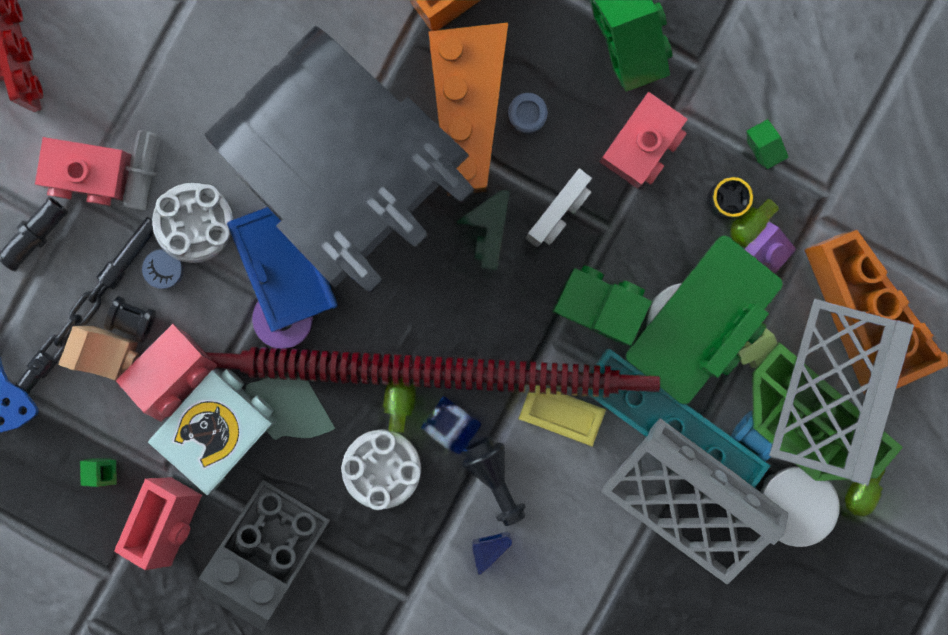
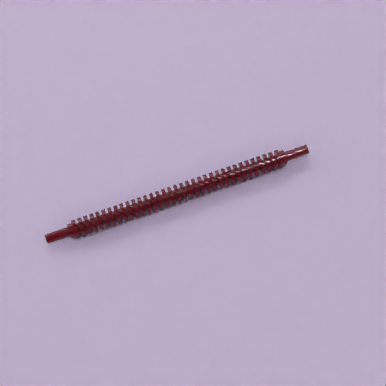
(316, 365)

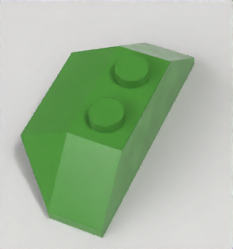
(769, 391)

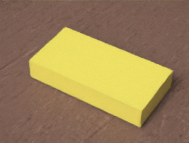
(563, 415)

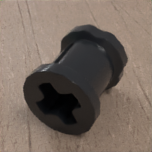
(130, 319)

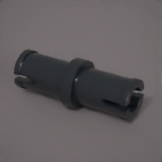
(32, 233)

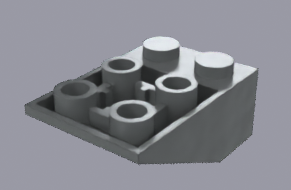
(261, 555)

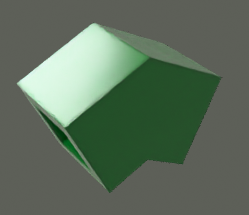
(766, 144)
(91, 474)

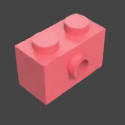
(644, 141)
(82, 169)
(166, 373)
(158, 523)

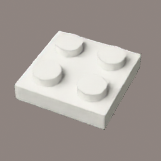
(569, 199)

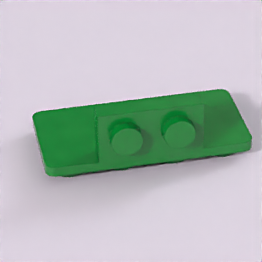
(706, 321)

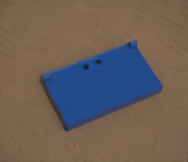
(293, 284)

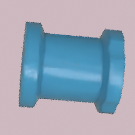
(746, 434)

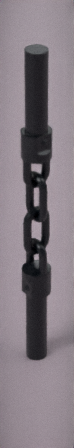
(109, 277)

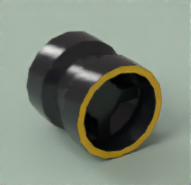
(735, 194)

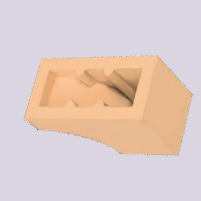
(98, 352)

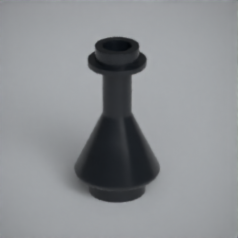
(487, 463)

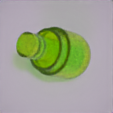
(752, 223)
(399, 402)
(863, 499)

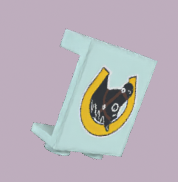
(213, 429)

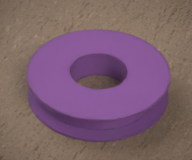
(280, 339)

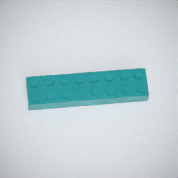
(645, 408)

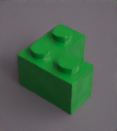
(634, 39)
(602, 307)

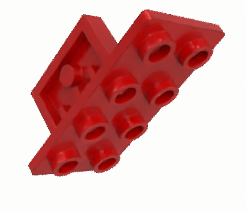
(15, 57)

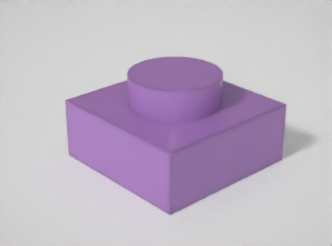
(771, 247)

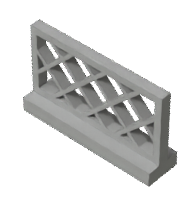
(877, 398)
(719, 484)

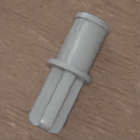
(141, 170)

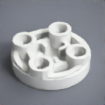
(192, 222)
(381, 469)
(810, 504)

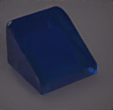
(451, 425)
(489, 549)

